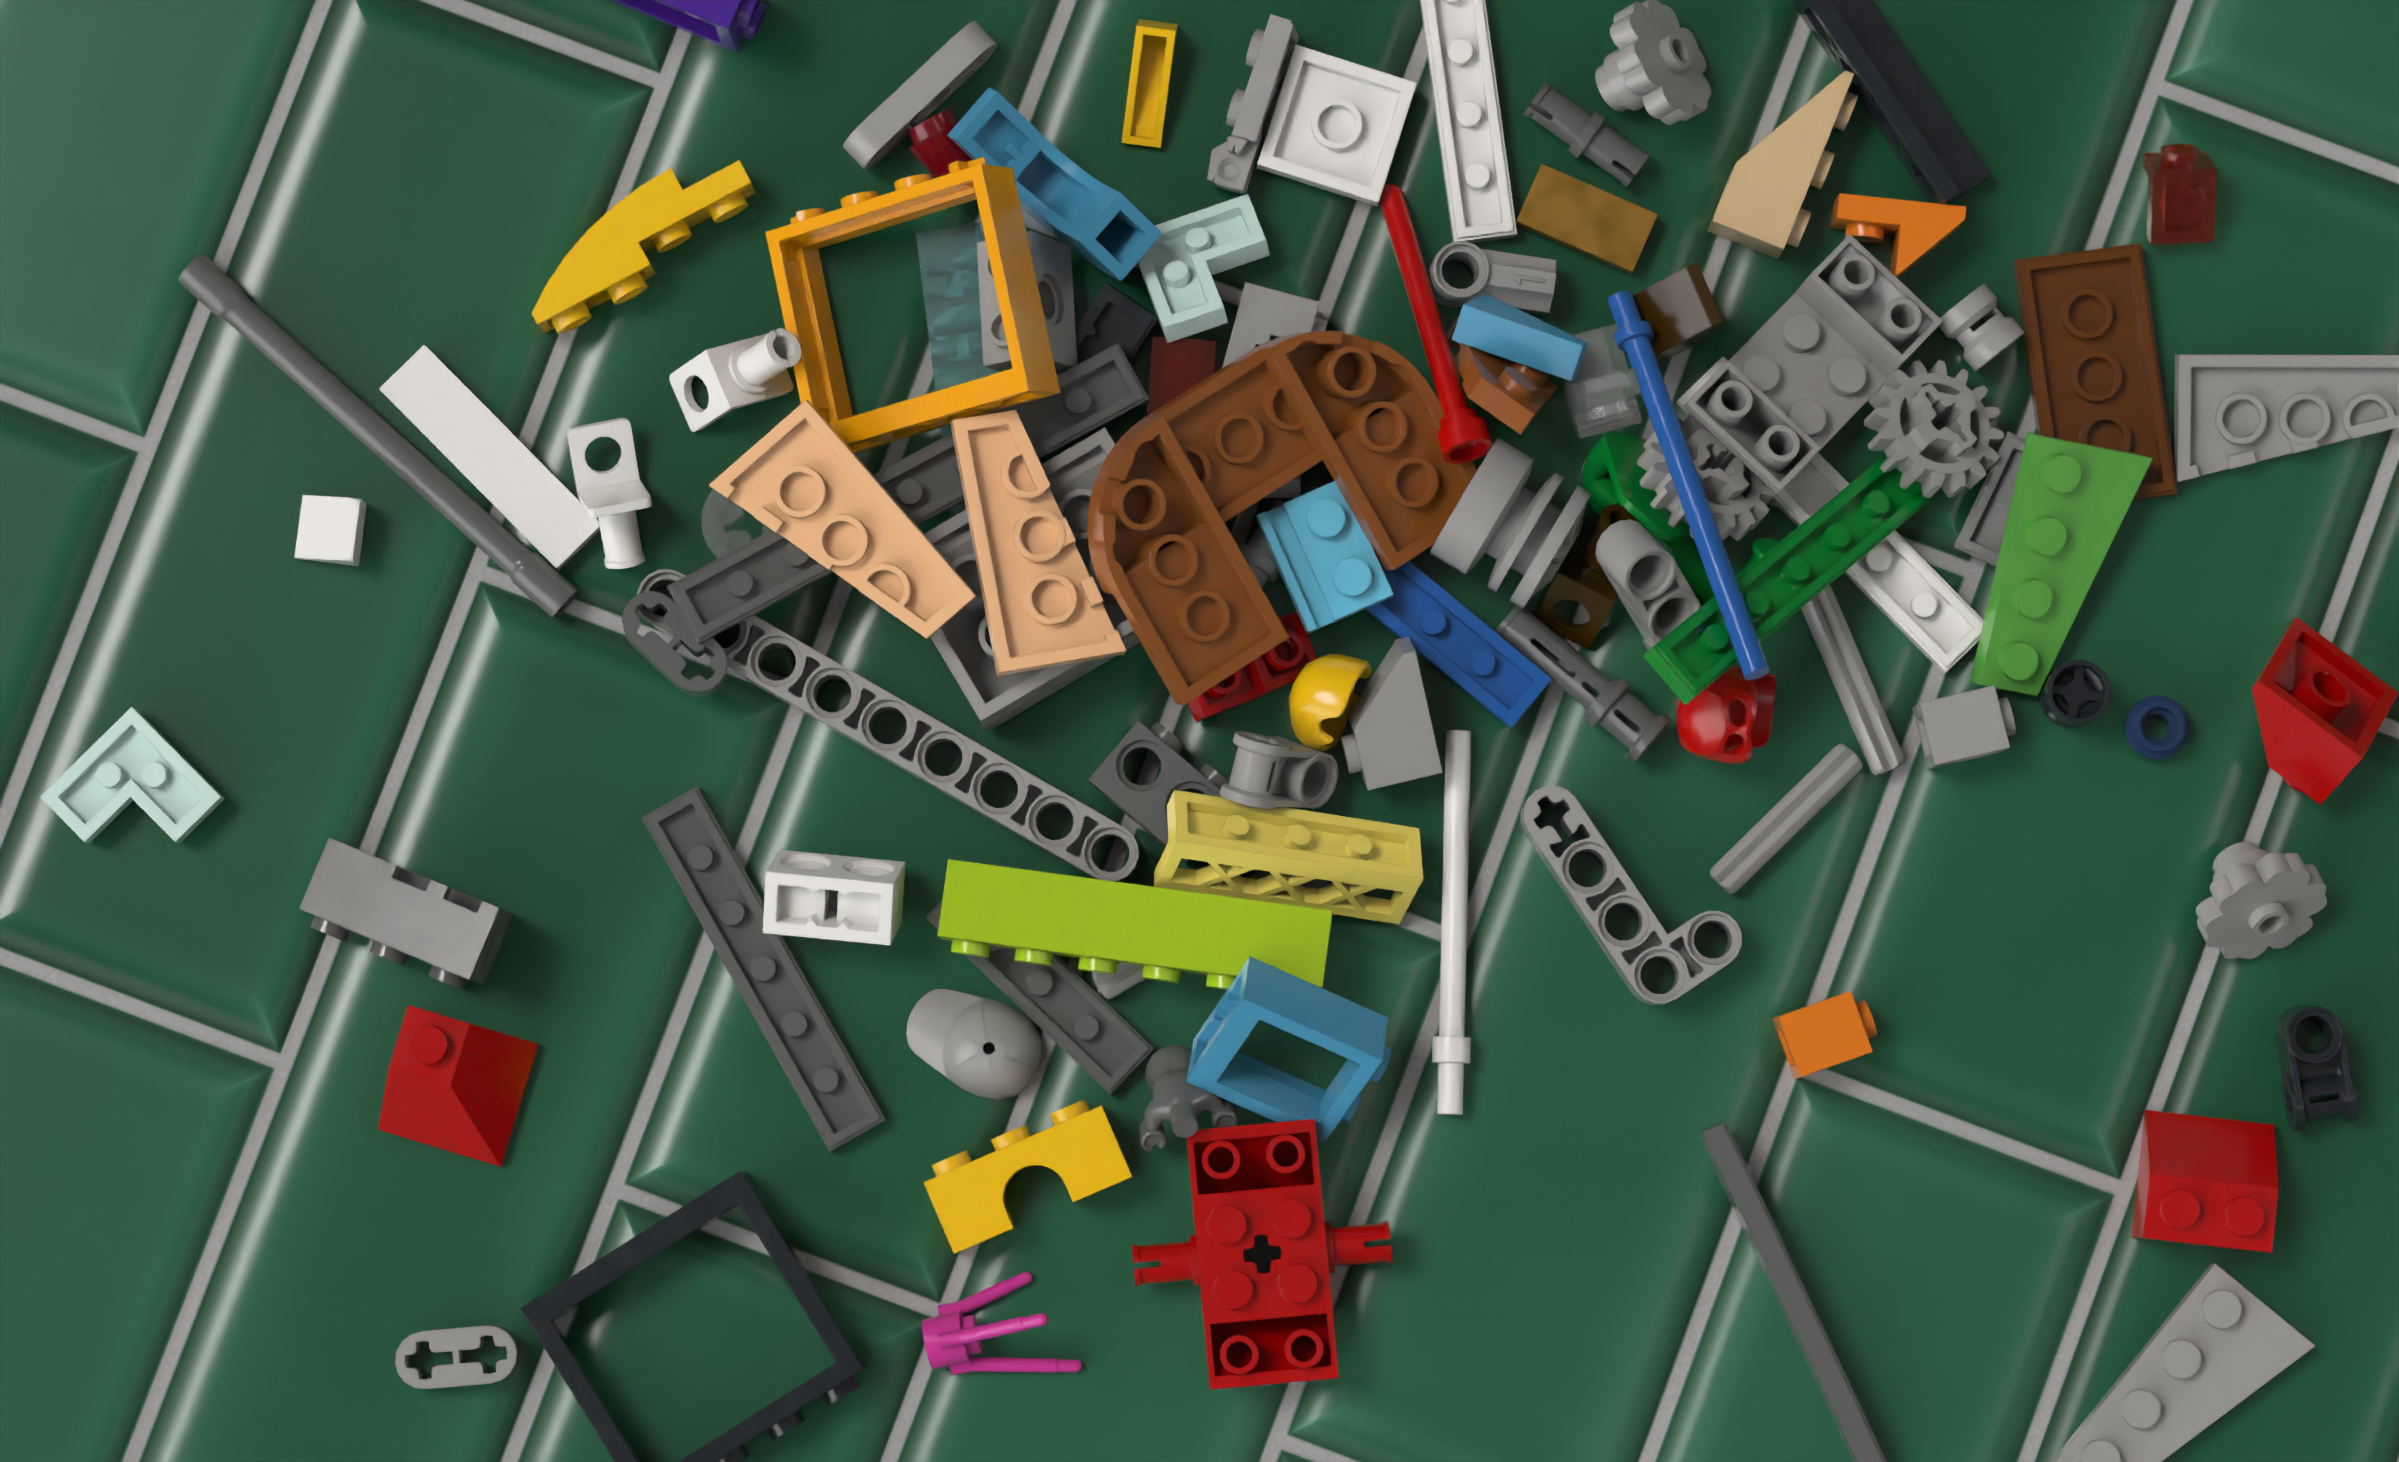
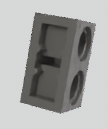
(1149, 802)

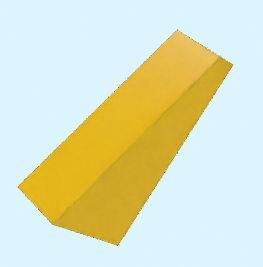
(1149, 83)

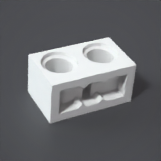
(834, 897)

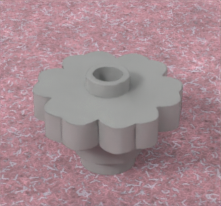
(1654, 65)
(2258, 900)

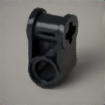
(2315, 1072)

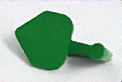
(1618, 456)

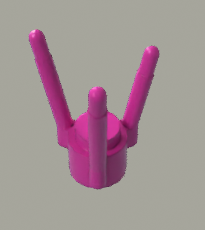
(954, 1338)

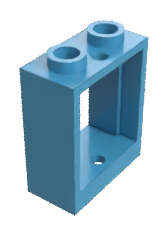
(1306, 1012)

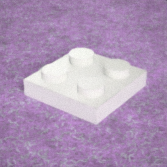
(1336, 125)

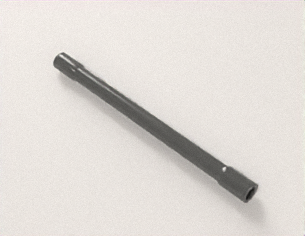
(524, 567)

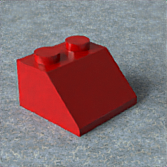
(2206, 1182)

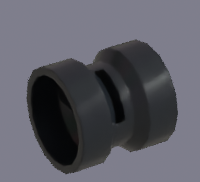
(2085, 693)

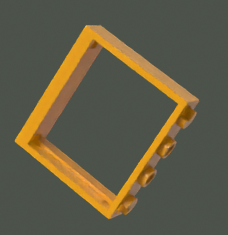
(810, 319)

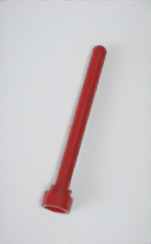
(1462, 433)

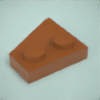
(1502, 386)

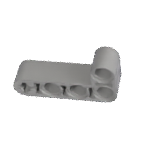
(1618, 889)

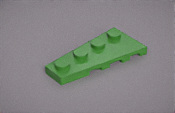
(2053, 543)

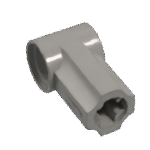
(1509, 277)

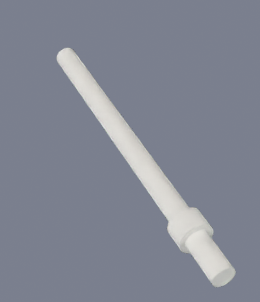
(1451, 1048)

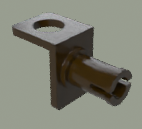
(1583, 581)

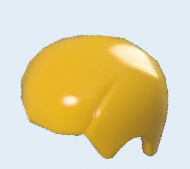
(1324, 698)

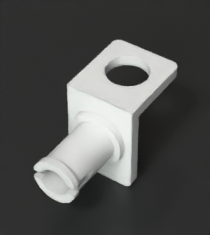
(737, 375)
(612, 493)

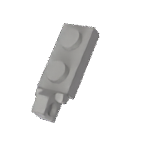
(1253, 109)

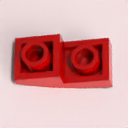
(1260, 677)

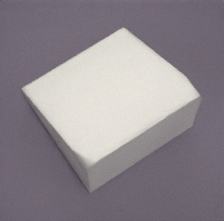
(330, 529)

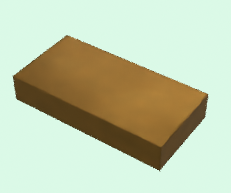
(1586, 219)

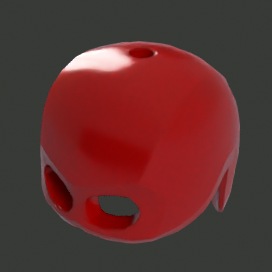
(1727, 717)

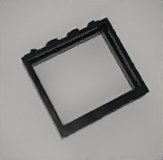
(776, 1417)

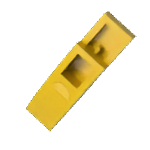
(611, 253)

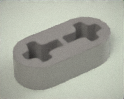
(459, 1372)

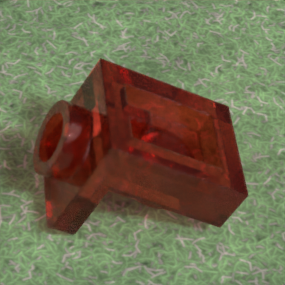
(2180, 195)

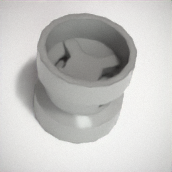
(1990, 338)

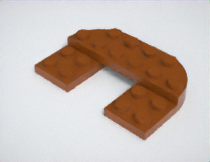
(1228, 444)

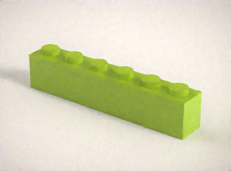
(1127, 925)

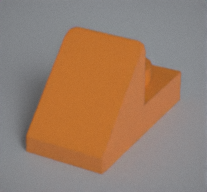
(1914, 225)

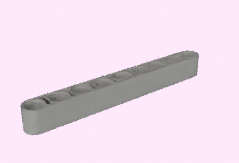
(913, 748)

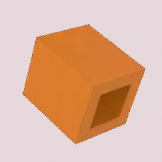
(1825, 1033)

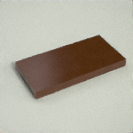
(2096, 355)

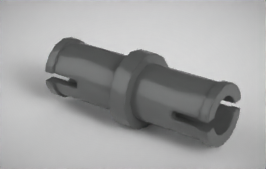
(1586, 134)

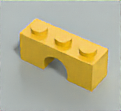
(972, 1193)

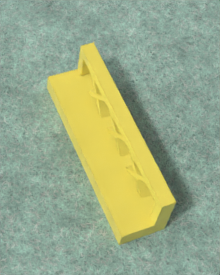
(1295, 850)

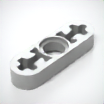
(920, 95)

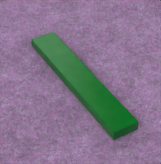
(1788, 577)

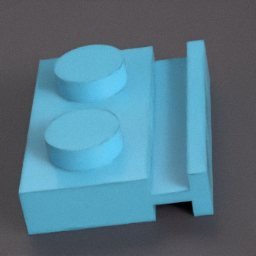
(1323, 557)

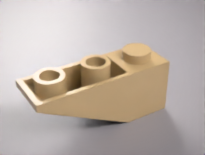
(1771, 181)

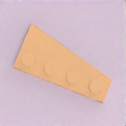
(834, 509)
(1030, 573)

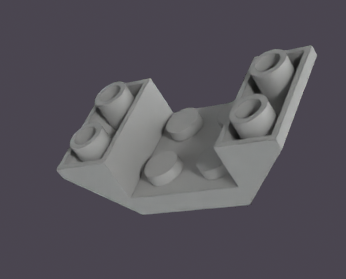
(1813, 364)

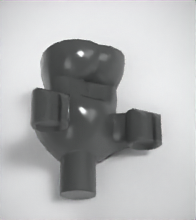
(1178, 1100)

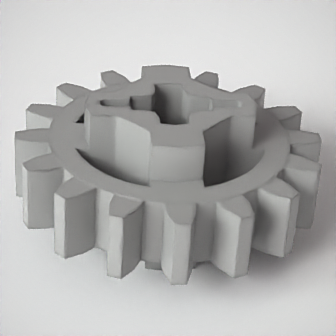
(1934, 429)
(1732, 489)

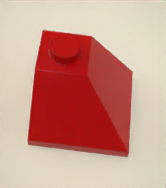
(2317, 711)
(456, 1085)

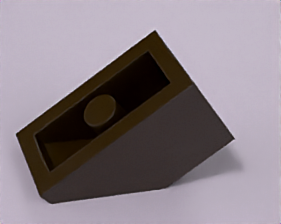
(1679, 312)

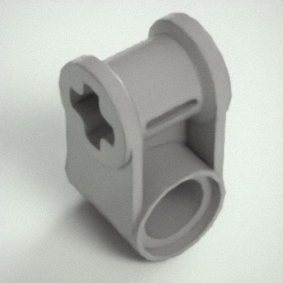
(1279, 773)

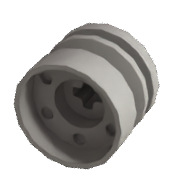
(1511, 524)

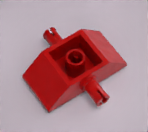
(1275, 1321)

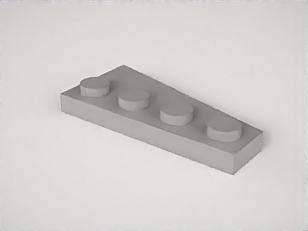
(2275, 405)
(2188, 1375)

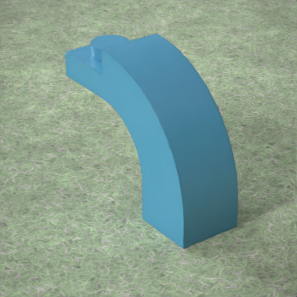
(1056, 191)

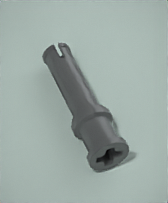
(1522, 628)

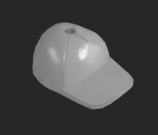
(950, 1036)

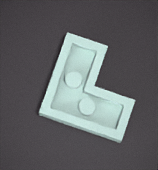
(1188, 254)
(126, 766)

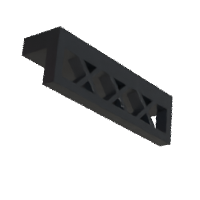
(1896, 97)

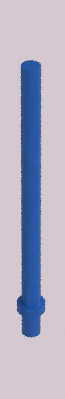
(1635, 339)

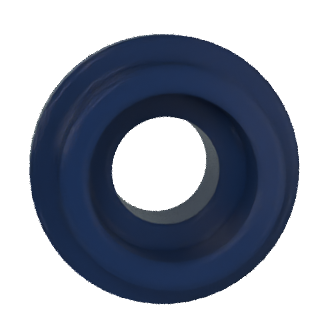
(2174, 718)

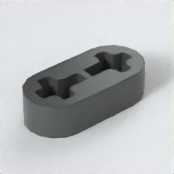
(664, 655)

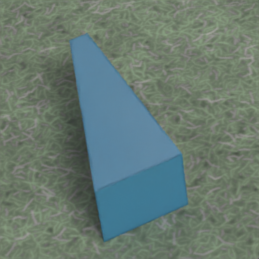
(1519, 337)

